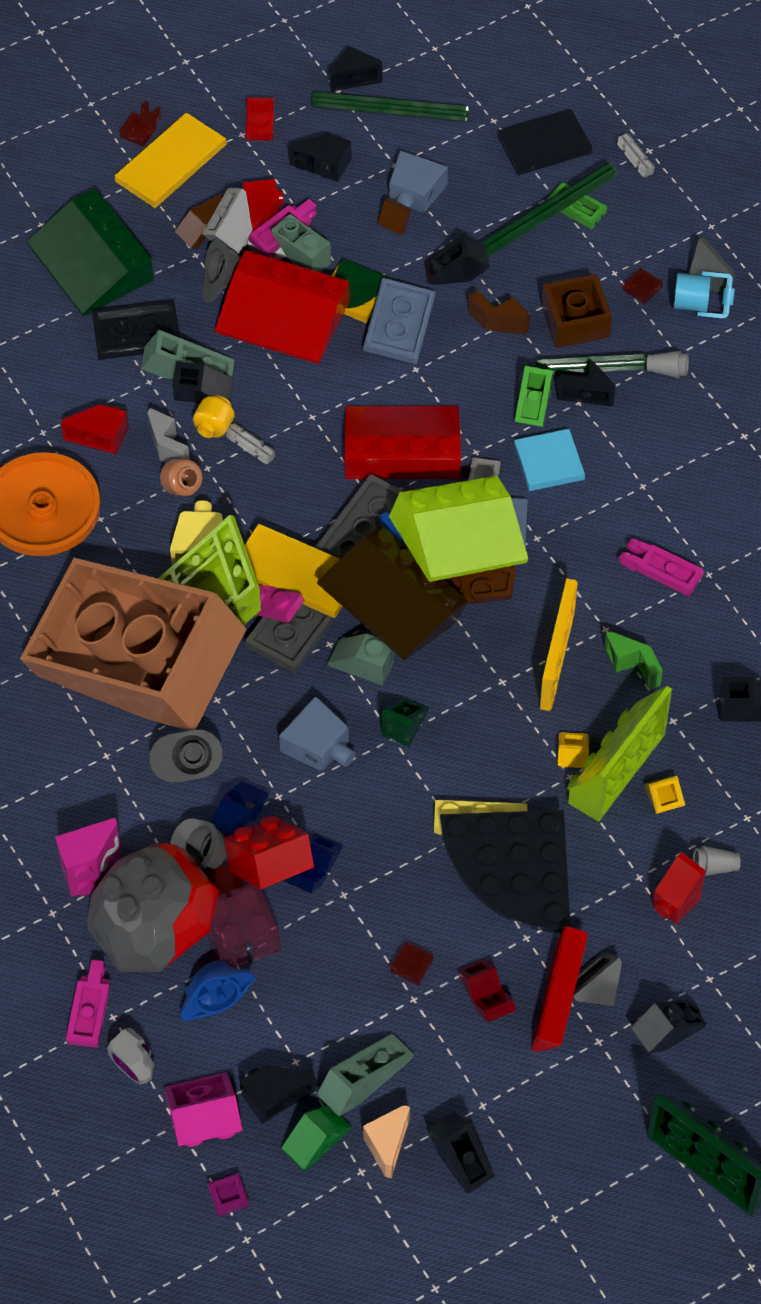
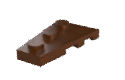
(485, 585)

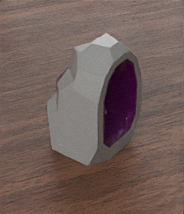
(132, 1056)

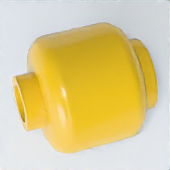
(213, 416)

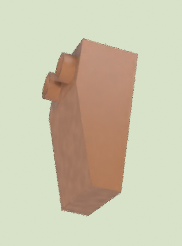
(135, 642)

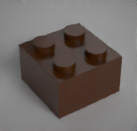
(576, 310)

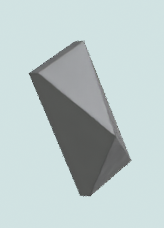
(707, 259)
(599, 980)

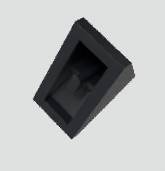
(355, 70)

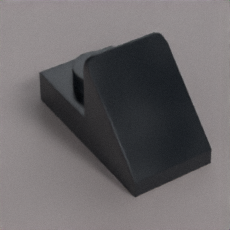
(593, 389)

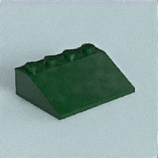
(91, 253)
(706, 1151)

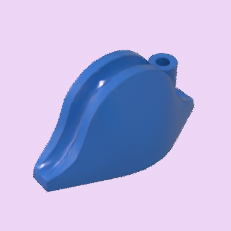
(215, 990)

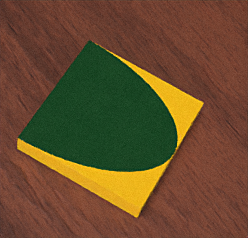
(363, 289)

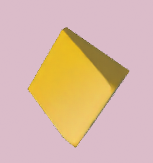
(573, 749)
(665, 794)

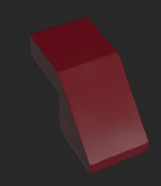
(486, 990)

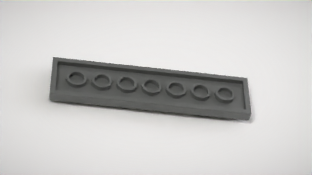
(294, 641)

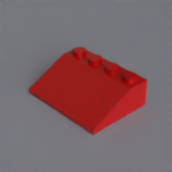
(283, 307)
(402, 442)

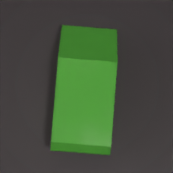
(628, 653)

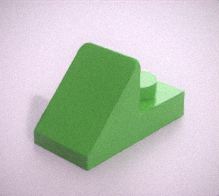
(534, 396)

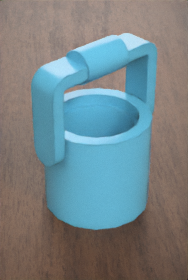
(693, 293)

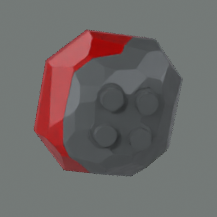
(151, 908)

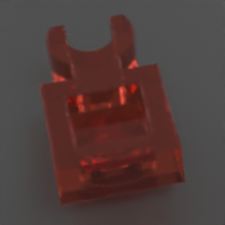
(140, 127)

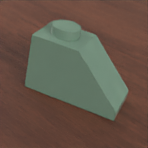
(363, 657)

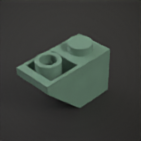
(302, 244)

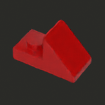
(260, 118)

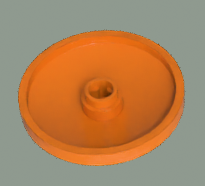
(46, 504)

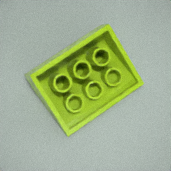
(460, 528)
(620, 755)

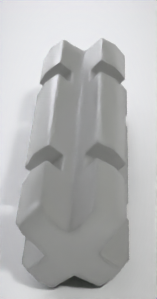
(635, 155)
(250, 443)

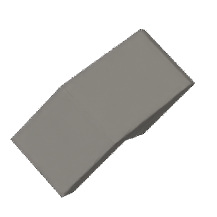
(163, 435)

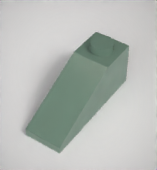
(166, 349)
(363, 1074)

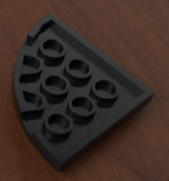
(513, 863)

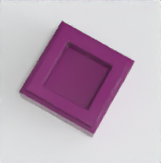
(228, 1194)

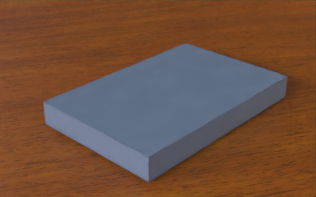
(399, 321)

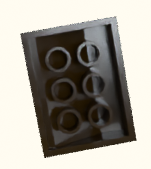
(391, 594)

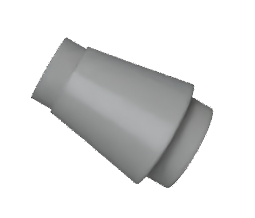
(670, 364)
(716, 860)

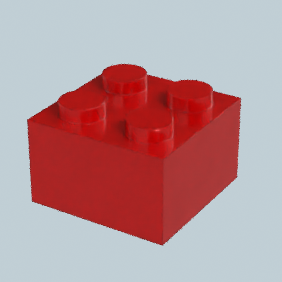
(268, 852)

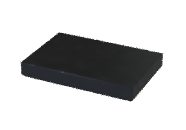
(544, 142)
(129, 328)

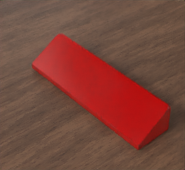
(559, 989)

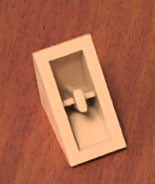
(386, 1137)

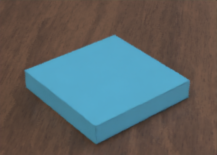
(549, 460)

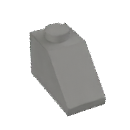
(231, 221)

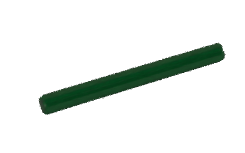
(389, 106)
(549, 208)

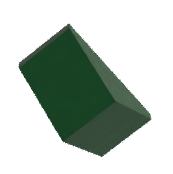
(402, 720)

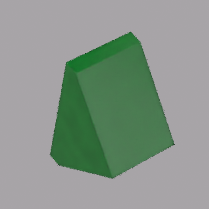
(314, 1136)

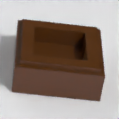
(394, 216)

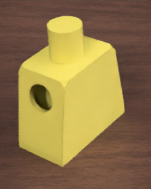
(193, 528)

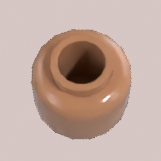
(181, 477)

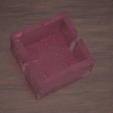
(240, 921)

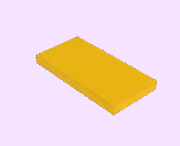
(170, 160)
(292, 567)
(558, 644)

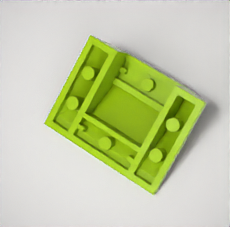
(222, 567)

